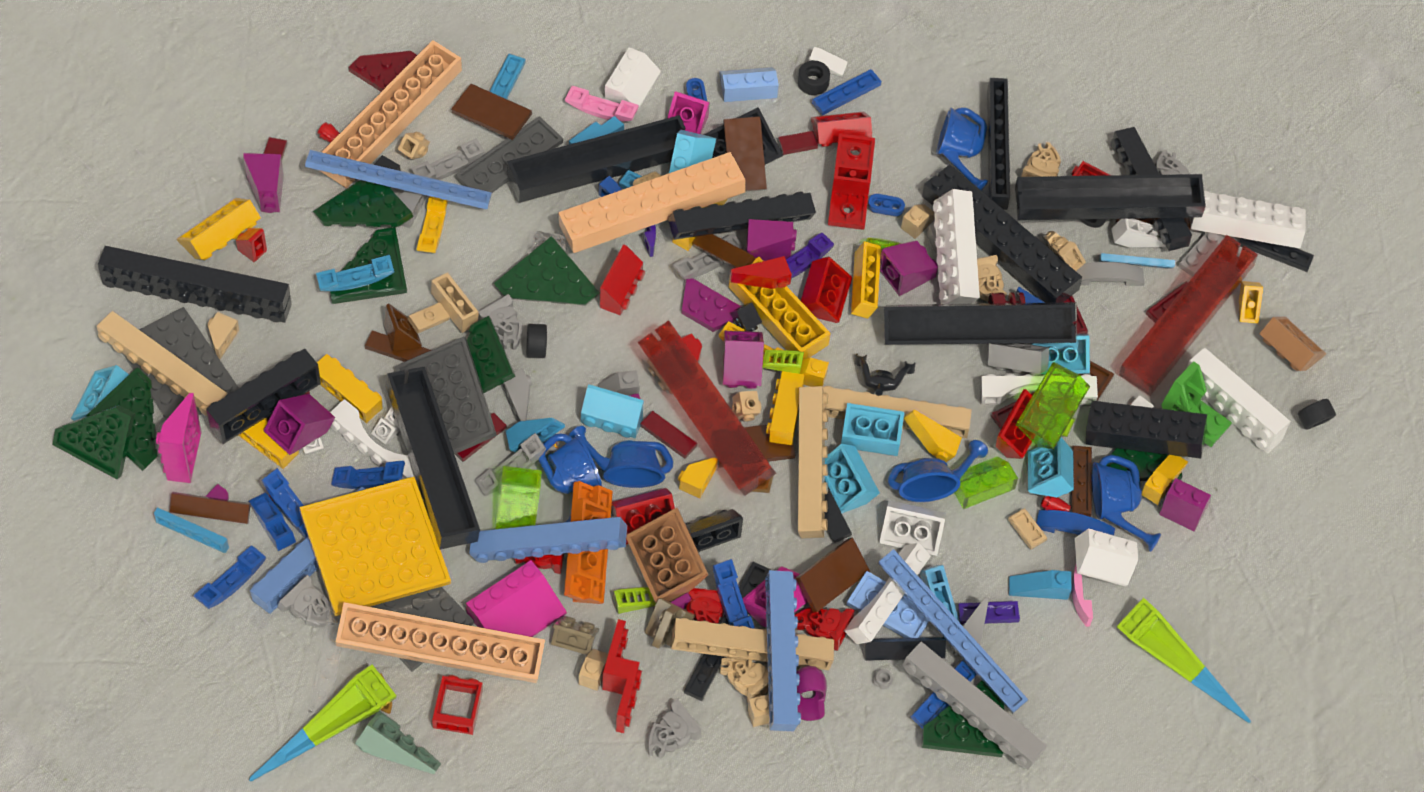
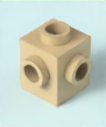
(414, 145)
(746, 405)

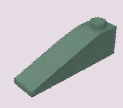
(387, 742)

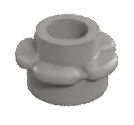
(886, 675)

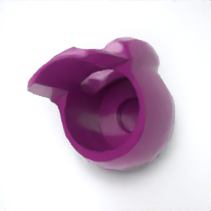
(812, 680)

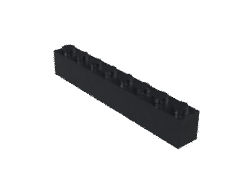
(998, 142)
(1137, 161)
(736, 216)

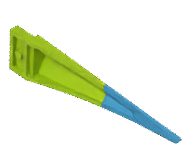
(1155, 635)
(354, 703)

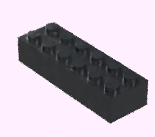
(259, 397)
(1146, 429)

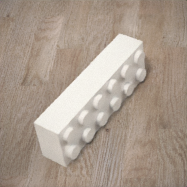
(1252, 220)
(956, 248)
(1241, 403)

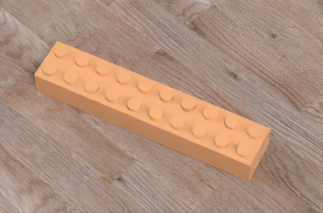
(395, 107)
(651, 202)
(440, 642)

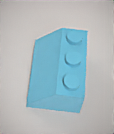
(691, 149)
(1070, 355)
(99, 387)
(612, 411)
(873, 429)
(1051, 470)
(849, 478)

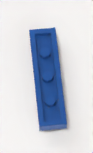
(846, 92)
(933, 705)

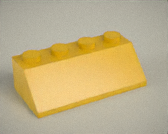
(219, 228)

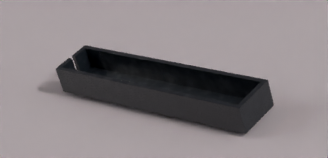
(594, 159)
(1110, 197)
(1011, 242)
(195, 284)
(980, 323)
(432, 458)

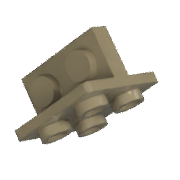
(663, 620)
(574, 635)

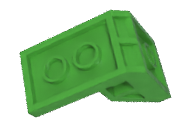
(1187, 396)

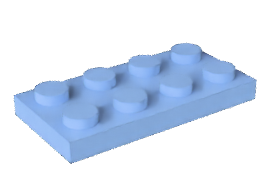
(904, 619)

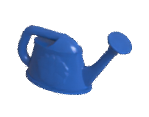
(961, 138)
(631, 462)
(569, 464)
(931, 477)
(1118, 492)

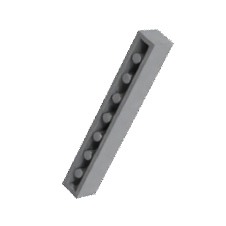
(974, 706)

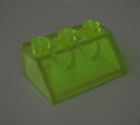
(986, 482)

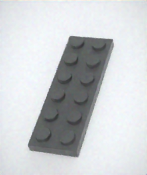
(490, 170)

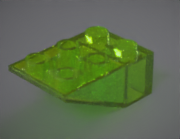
(517, 497)

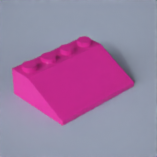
(180, 441)
(517, 604)

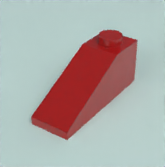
(764, 274)

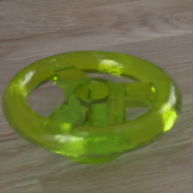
(882, 242)

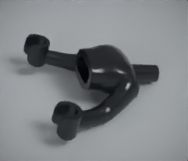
(881, 379)

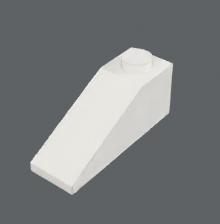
(1136, 234)

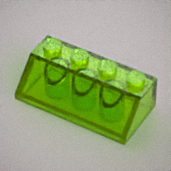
(1052, 406)

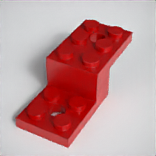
(851, 181)
(622, 676)

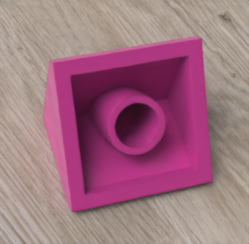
(692, 111)

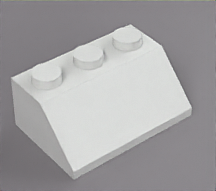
(632, 78)
(912, 524)
(1105, 557)

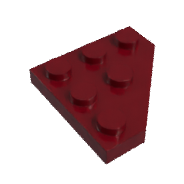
(382, 68)

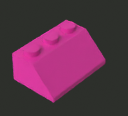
(756, 600)

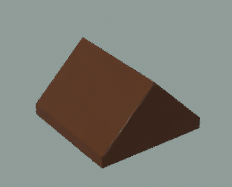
(399, 330)

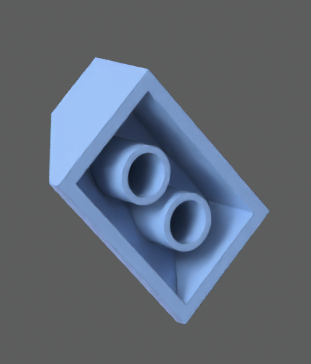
(749, 84)

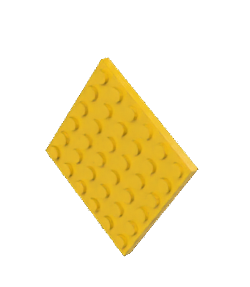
(375, 545)

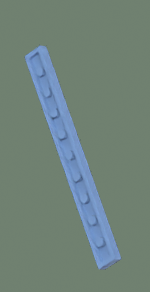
(398, 179)
(953, 631)

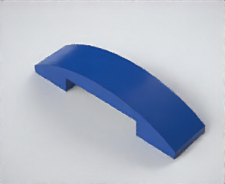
(353, 478)
(285, 499)
(1070, 522)
(232, 579)
(730, 595)

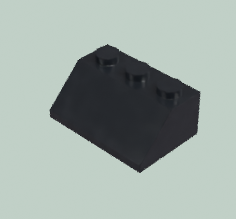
(716, 529)

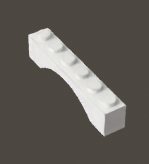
(1000, 388)
(349, 424)
(872, 617)

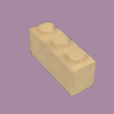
(454, 302)

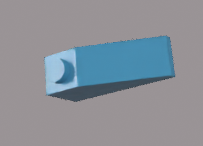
(523, 430)
(937, 582)
(1043, 584)

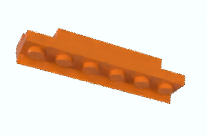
(587, 569)

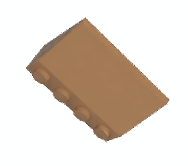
(667, 556)

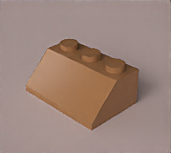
(1291, 343)

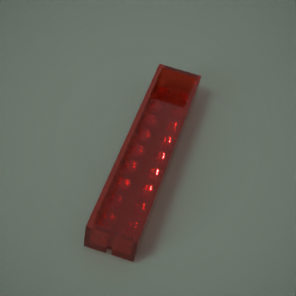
(1188, 315)
(707, 408)

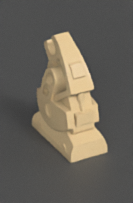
(1043, 162)
(1065, 250)
(989, 277)
(746, 676)

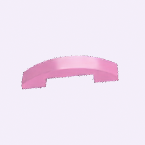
(600, 107)
(1082, 606)

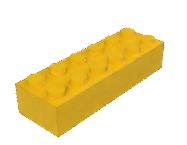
(785, 317)

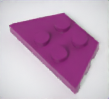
(707, 306)

